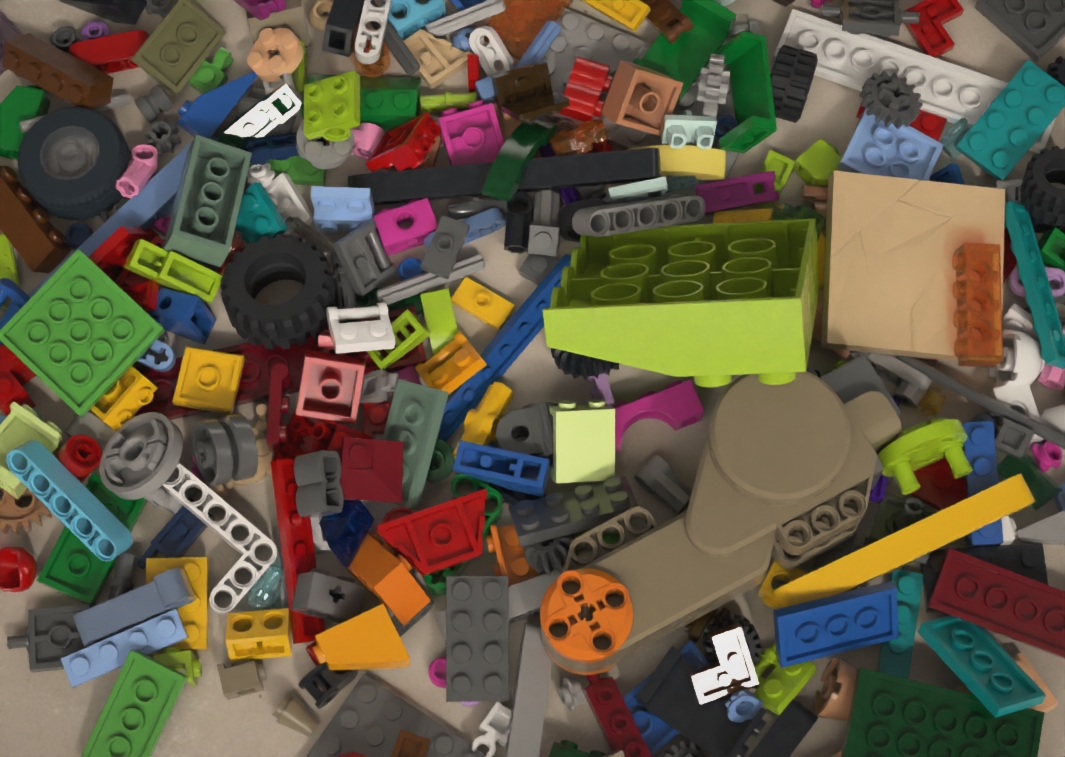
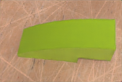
(173, 270)

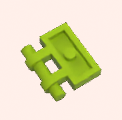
(782, 683)

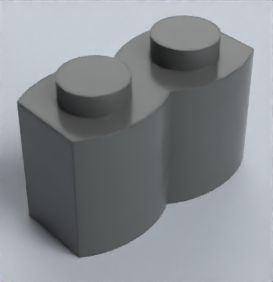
(318, 484)

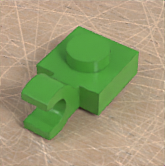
(212, 75)

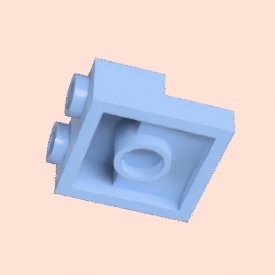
(341, 208)

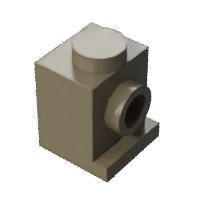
(241, 678)

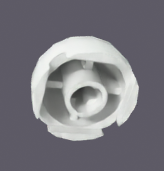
(1020, 362)

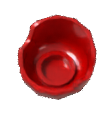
(17, 569)

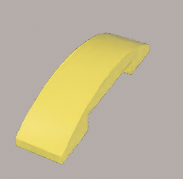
(691, 160)

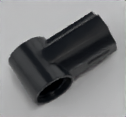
(518, 224)

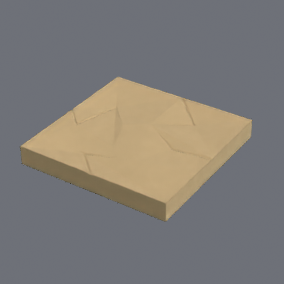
(893, 261)

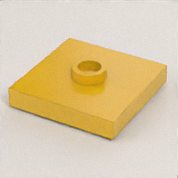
(208, 380)

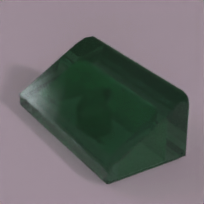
(1038, 481)

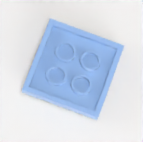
(889, 150)

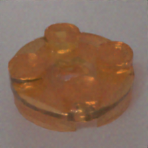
(579, 138)

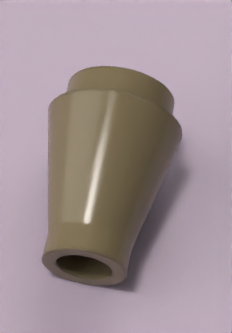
(295, 716)

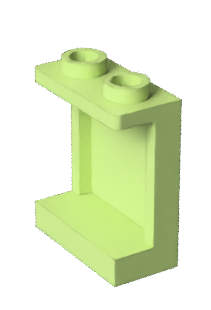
(17, 429)
(583, 442)

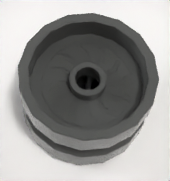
(224, 449)

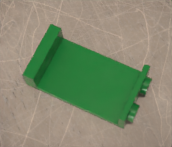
(692, 49)
(750, 91)

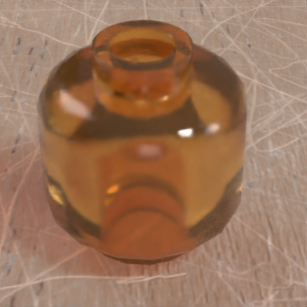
(377, 68)

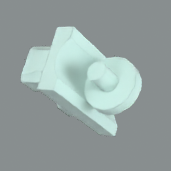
(688, 129)

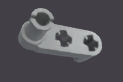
(910, 382)

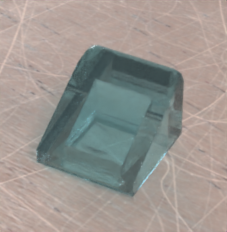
(953, 136)

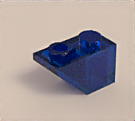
(347, 530)

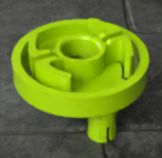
(923, 446)

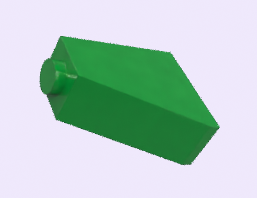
(19, 105)

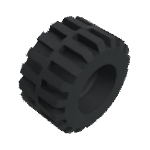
(792, 81)
(1037, 192)

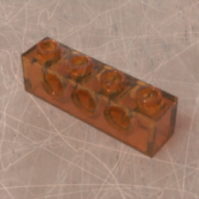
(986, 262)

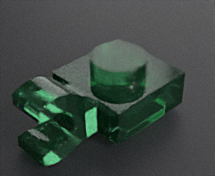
(788, 212)

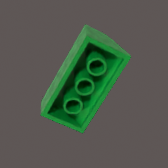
(384, 99)

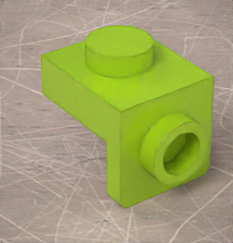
(182, 661)

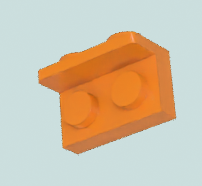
(509, 555)

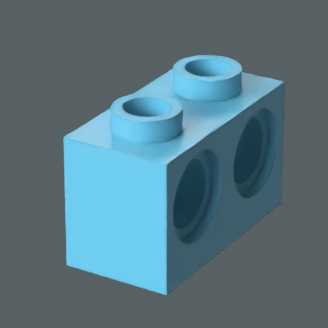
(416, 15)

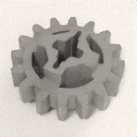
(713, 85)

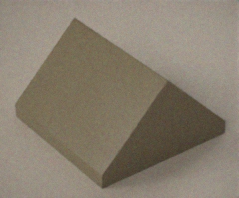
(290, 18)

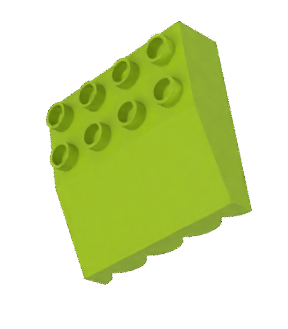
(693, 300)

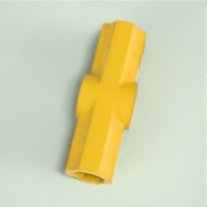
(482, 422)

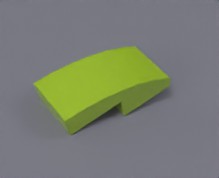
(783, 168)
(439, 318)

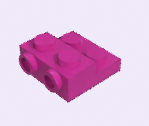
(471, 134)

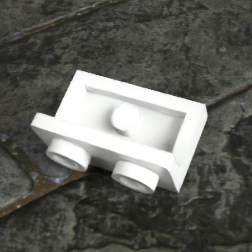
(288, 201)

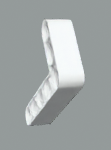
(223, 529)

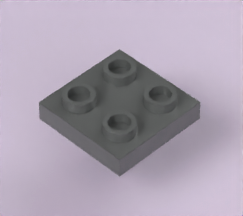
(897, 513)

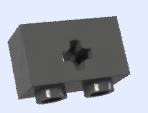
(327, 596)

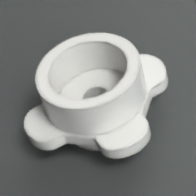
(260, 174)

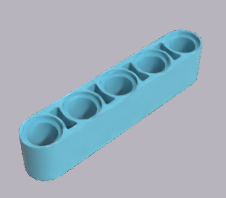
(69, 500)

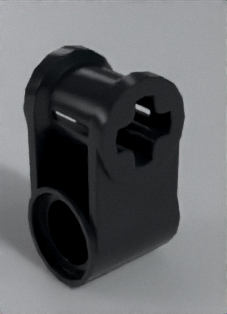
(328, 681)

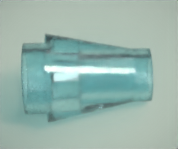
(266, 589)

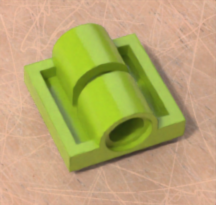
(332, 107)

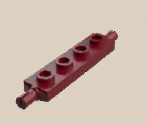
(614, 717)

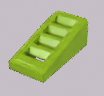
(404, 347)

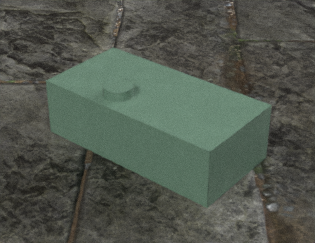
(208, 201)

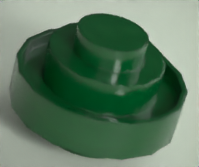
(441, 462)

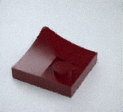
(371, 469)

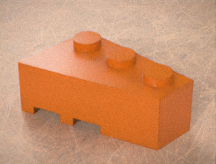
(388, 578)

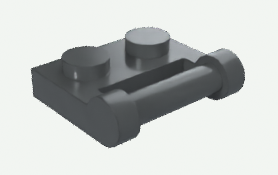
(358, 259)

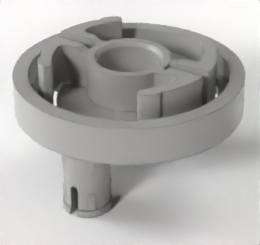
(151, 468)

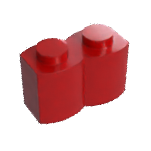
(586, 89)

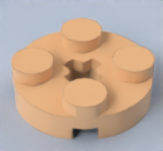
(269, 42)

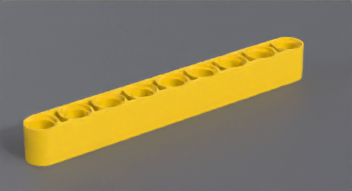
(908, 543)

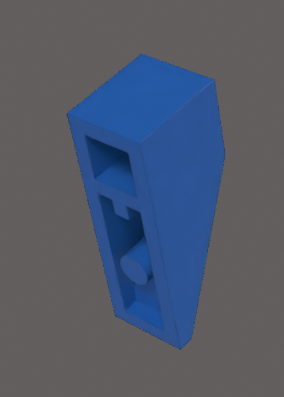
(210, 109)
(503, 468)

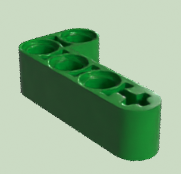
(491, 518)

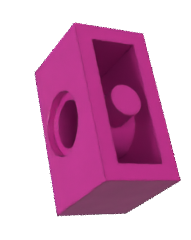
(397, 239)

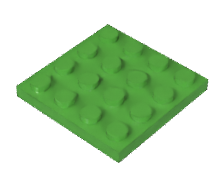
(80, 333)

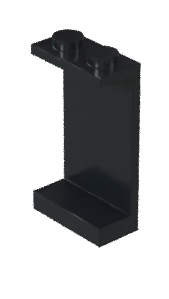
(673, 700)

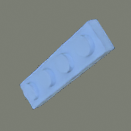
(113, 651)

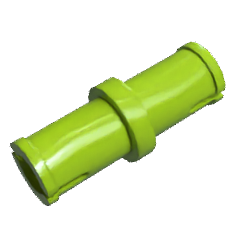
(446, 101)

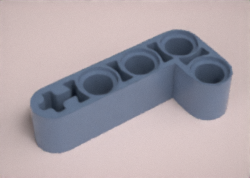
(167, 592)

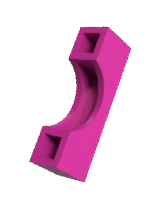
(675, 405)

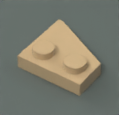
(436, 57)

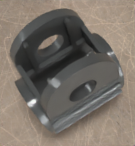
(532, 422)

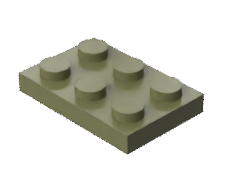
(178, 46)

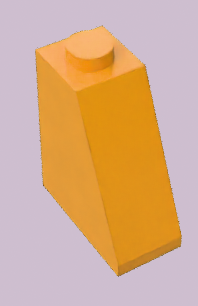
(362, 643)

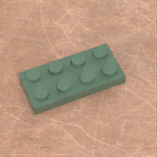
(416, 421)

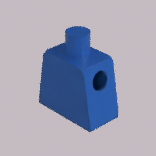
(183, 315)

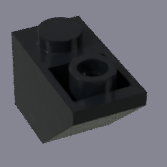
(342, 26)

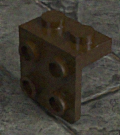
(527, 92)

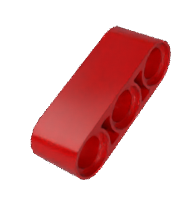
(110, 52)

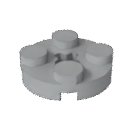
(323, 156)

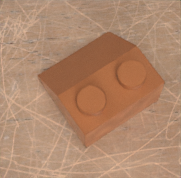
(641, 98)

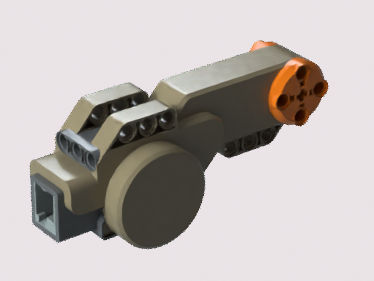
(773, 476)

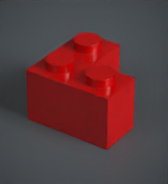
(12, 378)

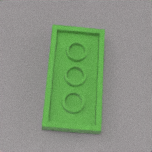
(136, 709)

